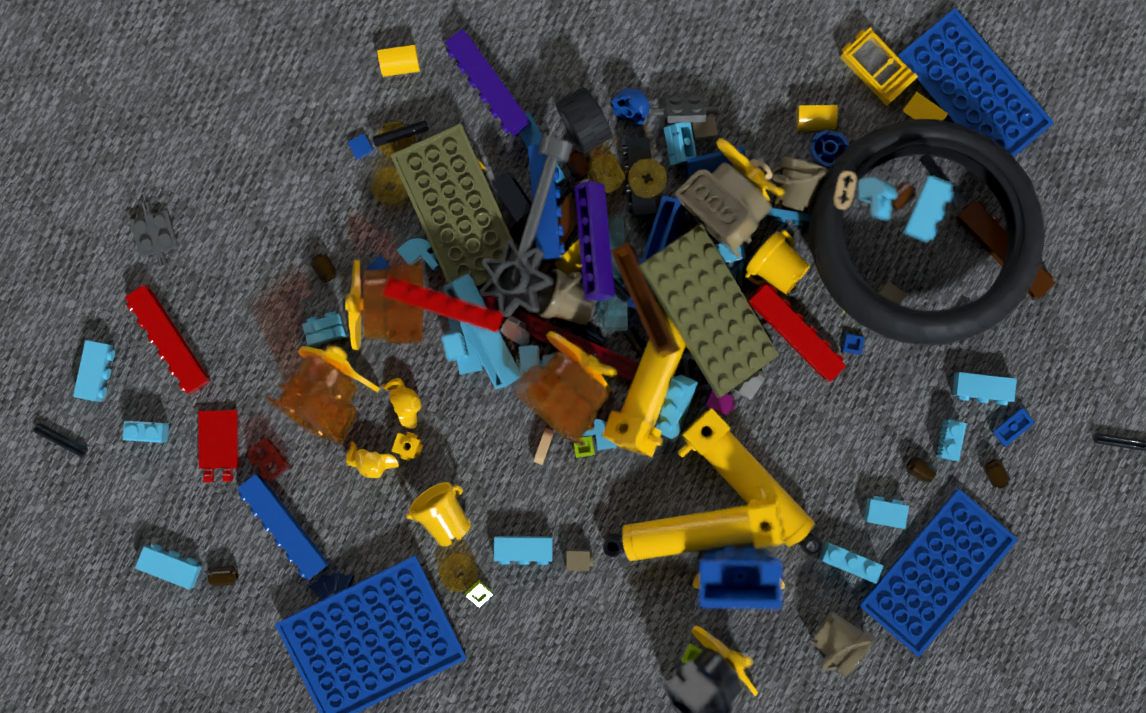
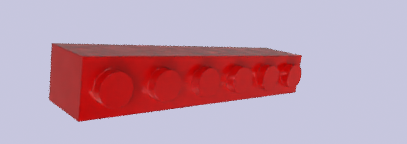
(442, 304)
(796, 332)
(167, 339)

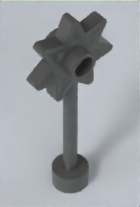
(518, 275)

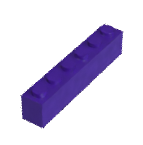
(487, 82)
(594, 241)

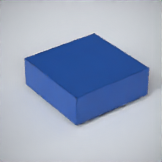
(360, 146)
(853, 343)

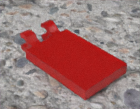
(218, 443)

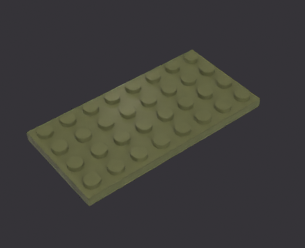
(453, 203)
(709, 310)

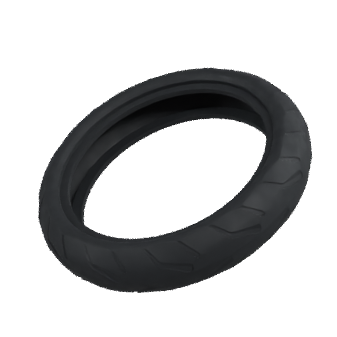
(983, 158)

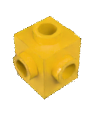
(400, 446)

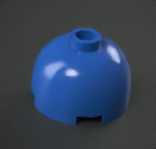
(631, 104)
(827, 147)

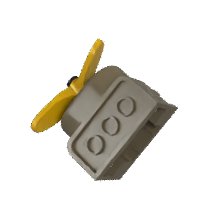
(728, 201)

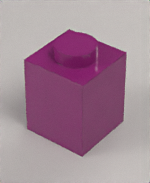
(720, 404)

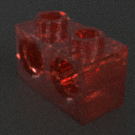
(272, 456)

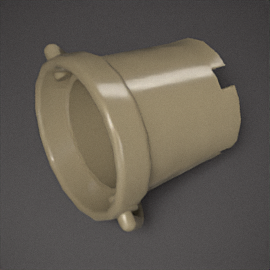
(798, 182)
(565, 298)
(841, 644)

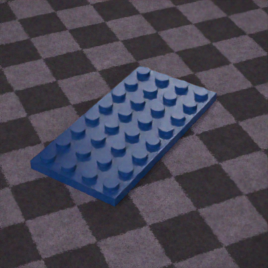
(974, 84)
(938, 572)

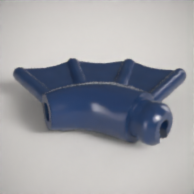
(331, 584)

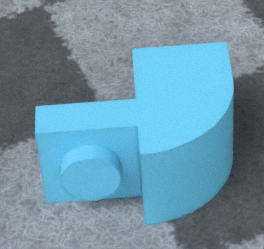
(879, 194)
(415, 250)
(602, 443)

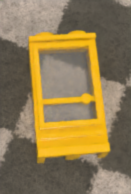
(877, 66)

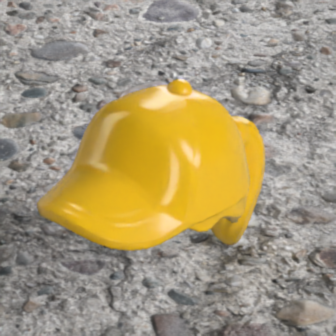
(405, 402)
(369, 463)

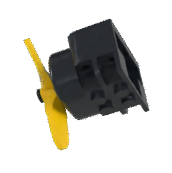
(710, 679)

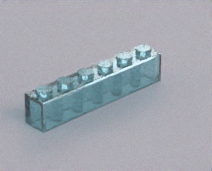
(615, 310)

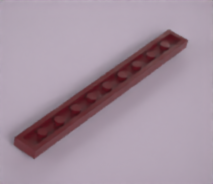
(539, 329)

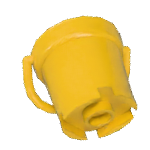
(777, 263)
(440, 513)

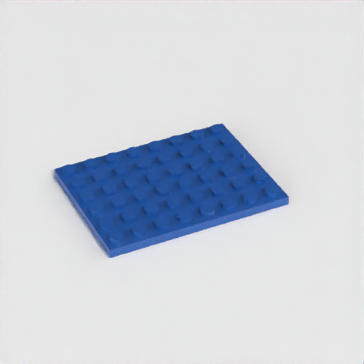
(371, 639)

